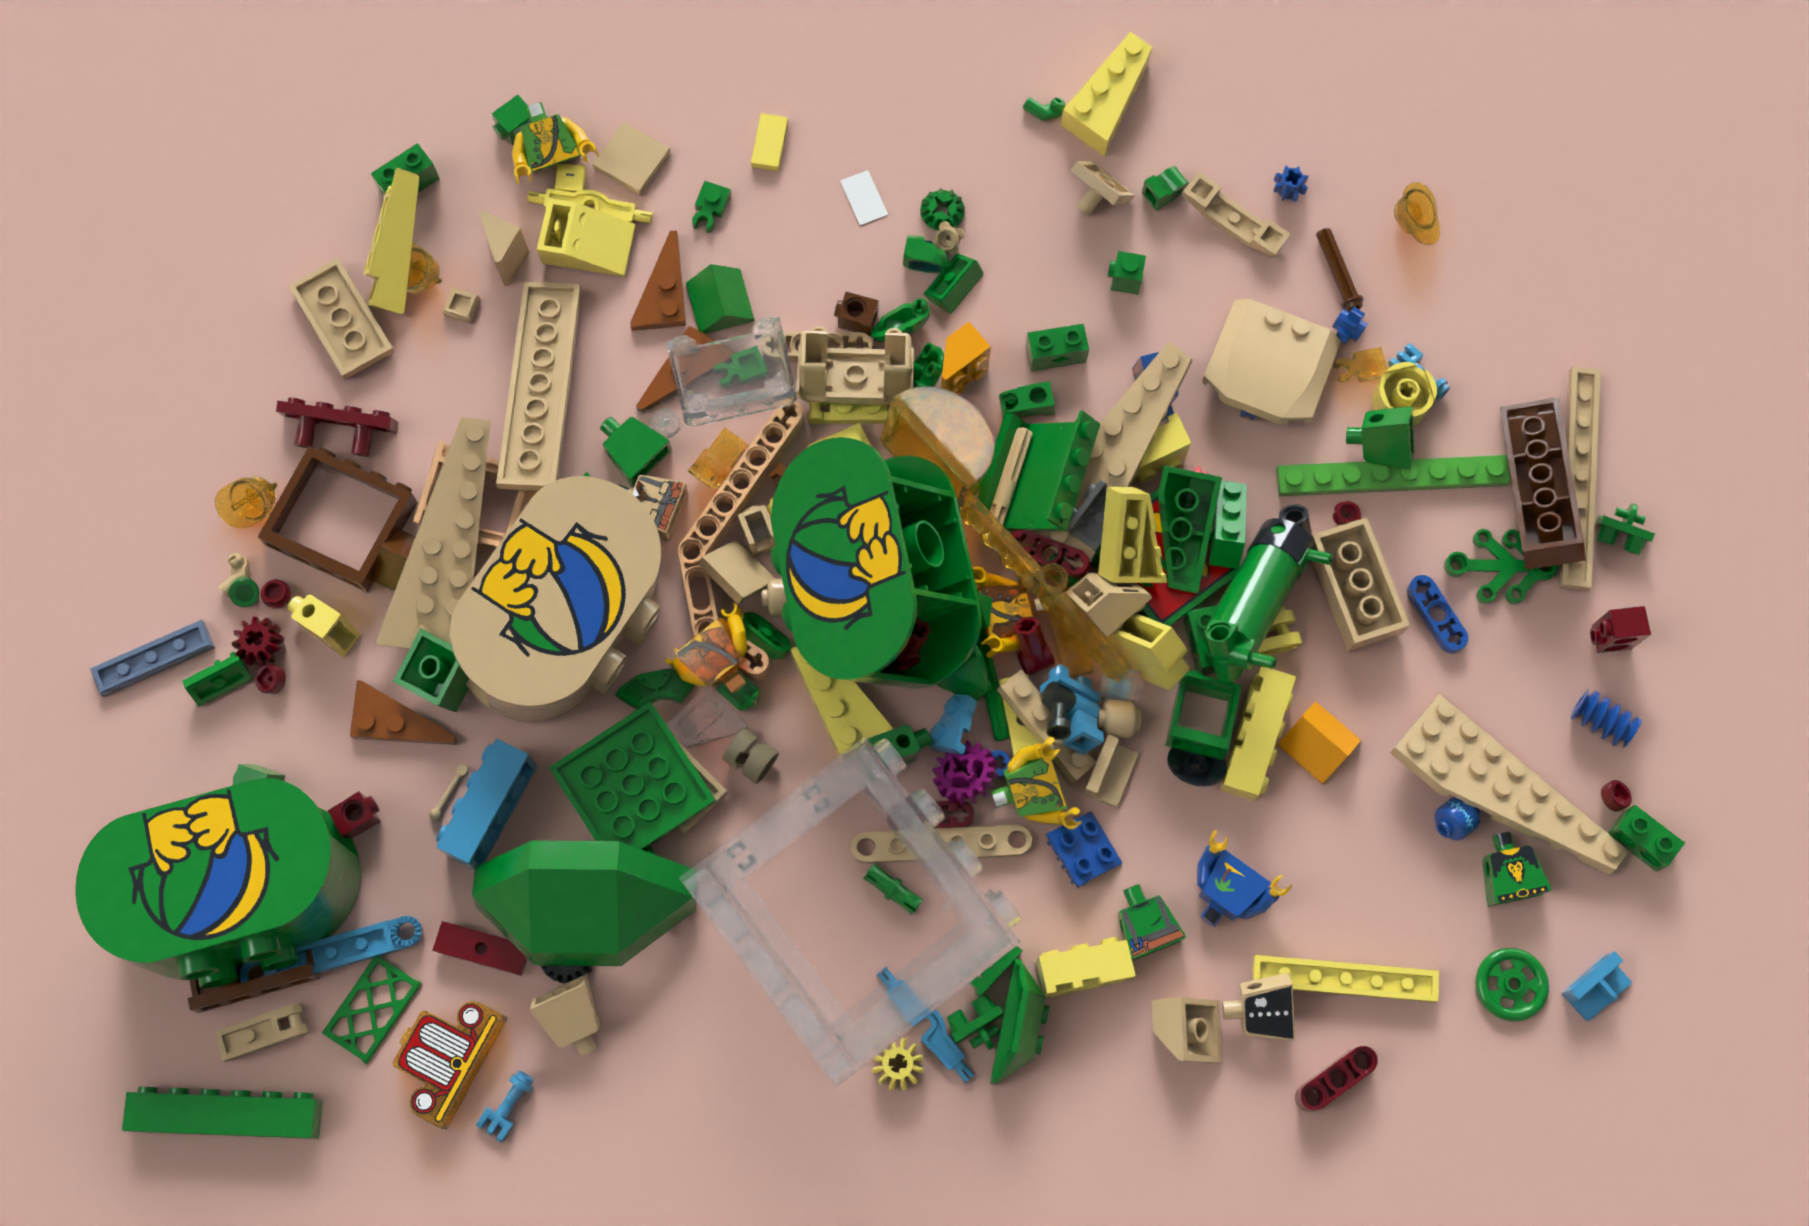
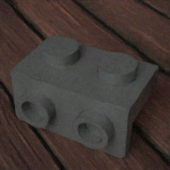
(1088, 520)

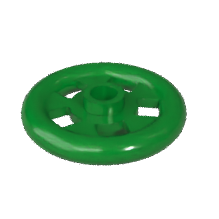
(1491, 998)

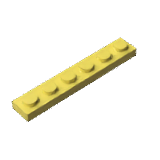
(1351, 978)

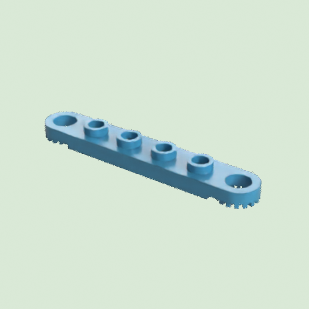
(351, 946)

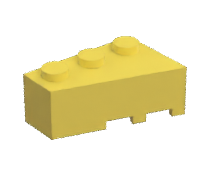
(1129, 538)

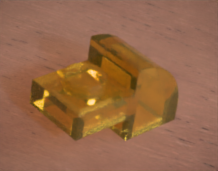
(718, 461)

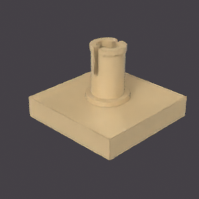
(1100, 185)

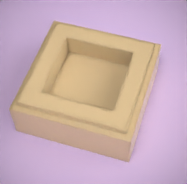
(461, 305)

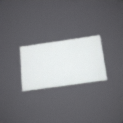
(864, 197)

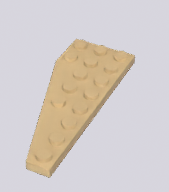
(1472, 766)

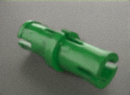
(893, 889)

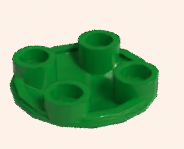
(928, 366)

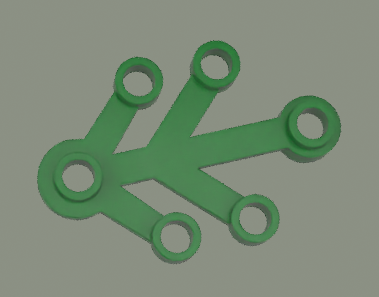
(1505, 565)

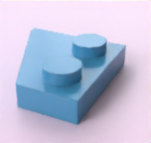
(955, 719)

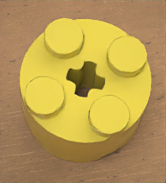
(1404, 387)

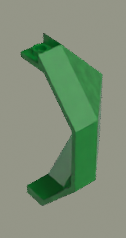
(581, 900)

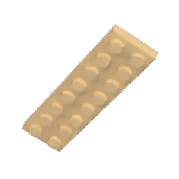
(539, 386)

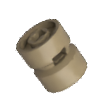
(750, 755)

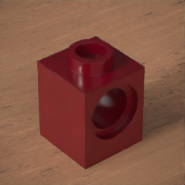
(342, 815)

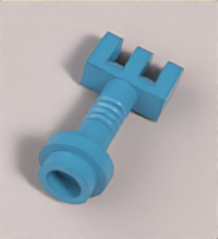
(1416, 357)
(521, 1082)

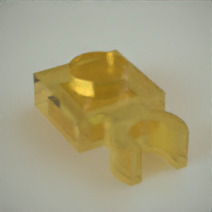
(1366, 364)

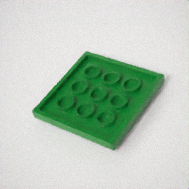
(633, 781)

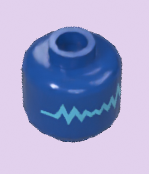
(1456, 819)

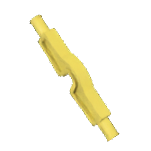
(602, 203)

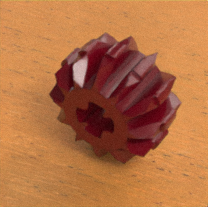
(268, 635)

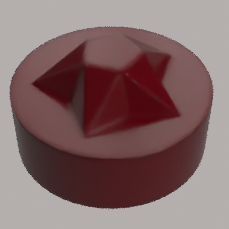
(270, 679)
(1616, 795)

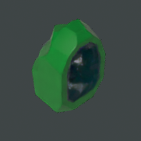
(924, 256)

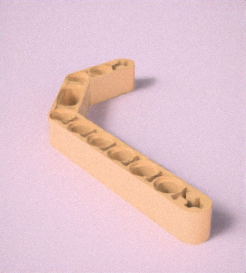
(724, 521)

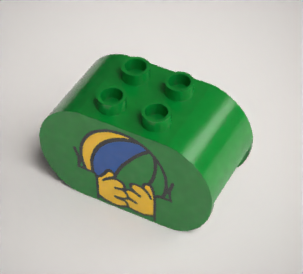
(867, 554)
(218, 882)

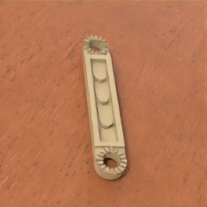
(982, 840)

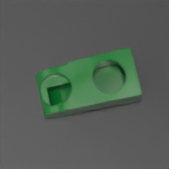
(1028, 400)

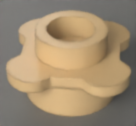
(943, 243)

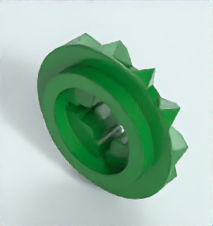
(929, 206)

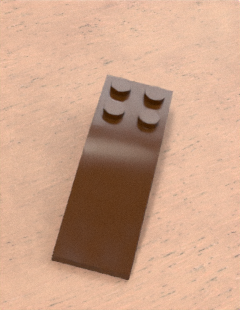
(1542, 484)

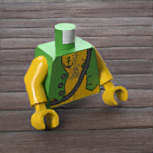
(547, 142)
(1035, 787)

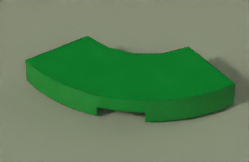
(654, 687)

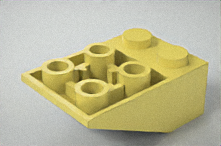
(584, 238)

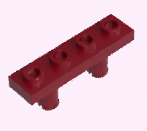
(323, 412)

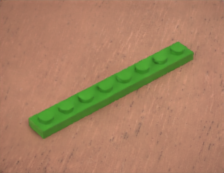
(1375, 477)

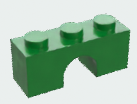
(1229, 526)

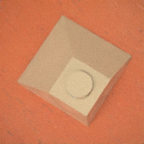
(1189, 1028)

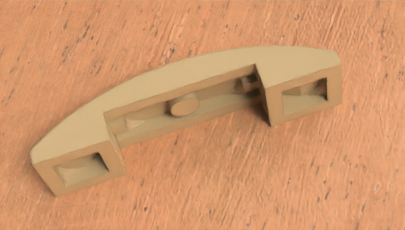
(1233, 218)

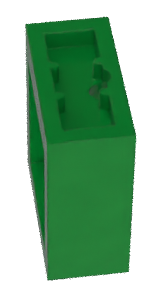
(1198, 741)

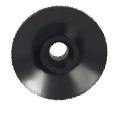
(1196, 768)

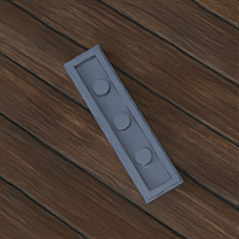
(152, 658)

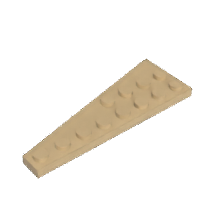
(1128, 432)

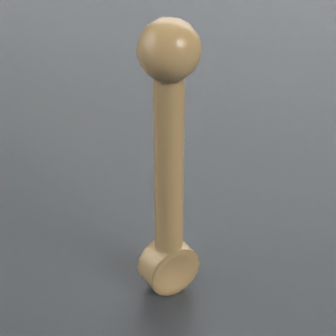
(461, 771)

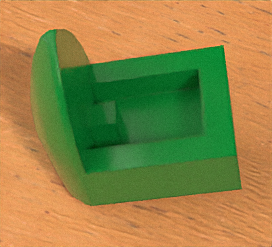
(743, 699)

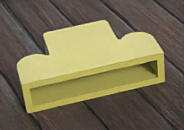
(1151, 650)

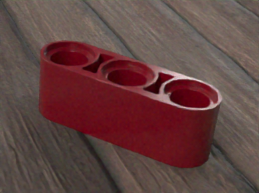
(1346, 1067)

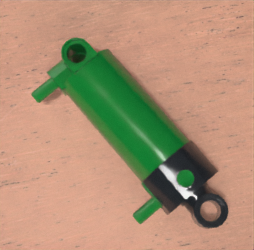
(1259, 591)

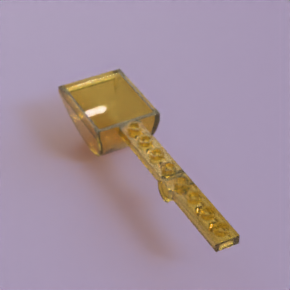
(959, 440)

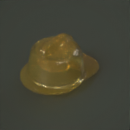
(1418, 213)
(423, 270)
(245, 501)

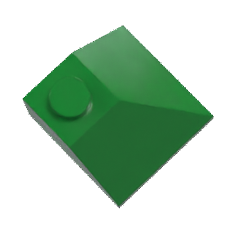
(433, 672)

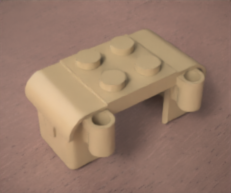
(853, 374)

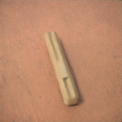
(1011, 474)

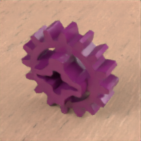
(959, 786)

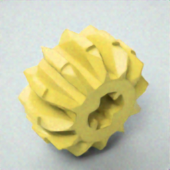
(903, 1073)

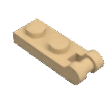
(260, 1032)

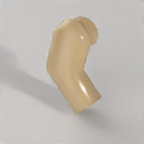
(239, 568)

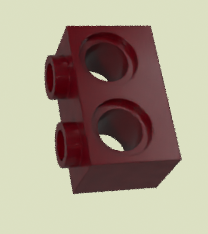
(1620, 629)

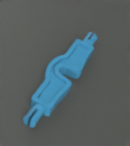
(938, 1040)

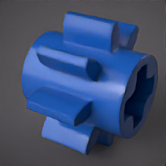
(1290, 183)
(1350, 325)

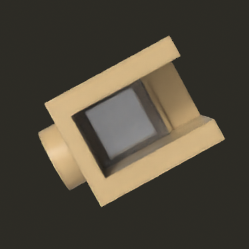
(757, 529)

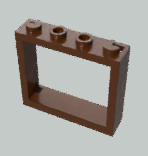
(398, 518)

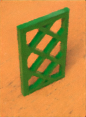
(378, 1033)

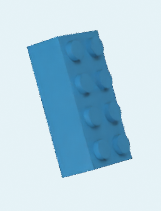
(486, 805)

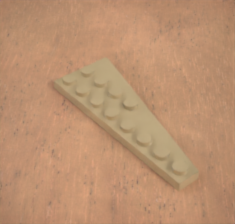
(445, 545)

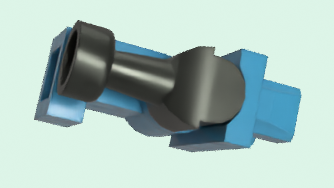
(1073, 710)

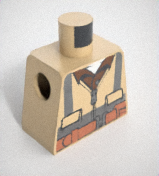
(662, 499)

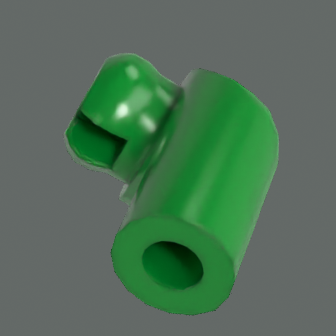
(1047, 111)

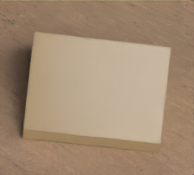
(506, 245)

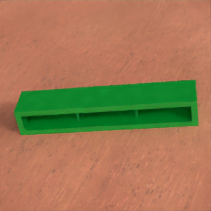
(222, 1115)

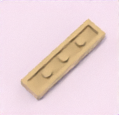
(1028, 706)

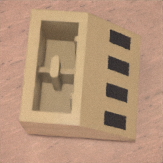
(1107, 602)

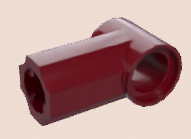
(1033, 648)
(909, 656)

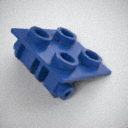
(1083, 850)

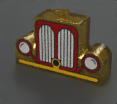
(446, 1058)

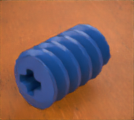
(1606, 718)

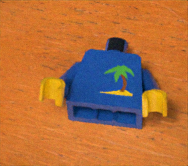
(1232, 886)

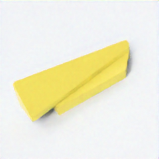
(392, 244)

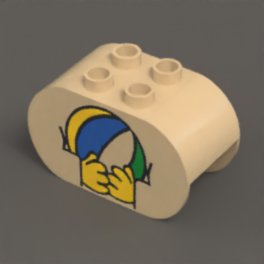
(559, 600)

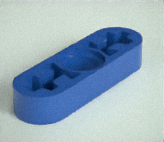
(1434, 626)

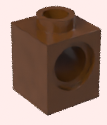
(862, 323)

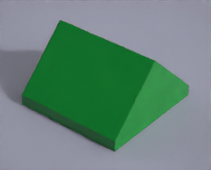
(719, 299)

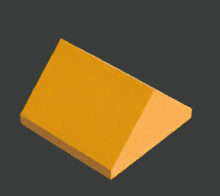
(1318, 742)

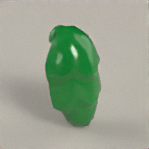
(907, 318)

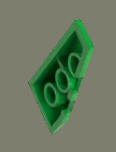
(1186, 516)

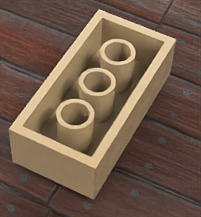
(1359, 585)

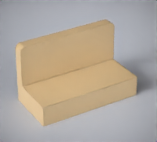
(1111, 772)

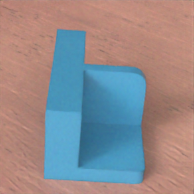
(1597, 986)

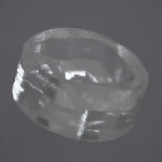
(666, 422)

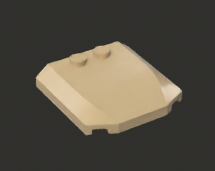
(1271, 362)

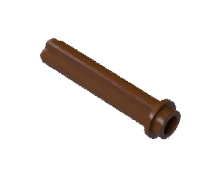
(1339, 270)

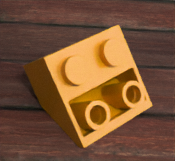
(964, 358)

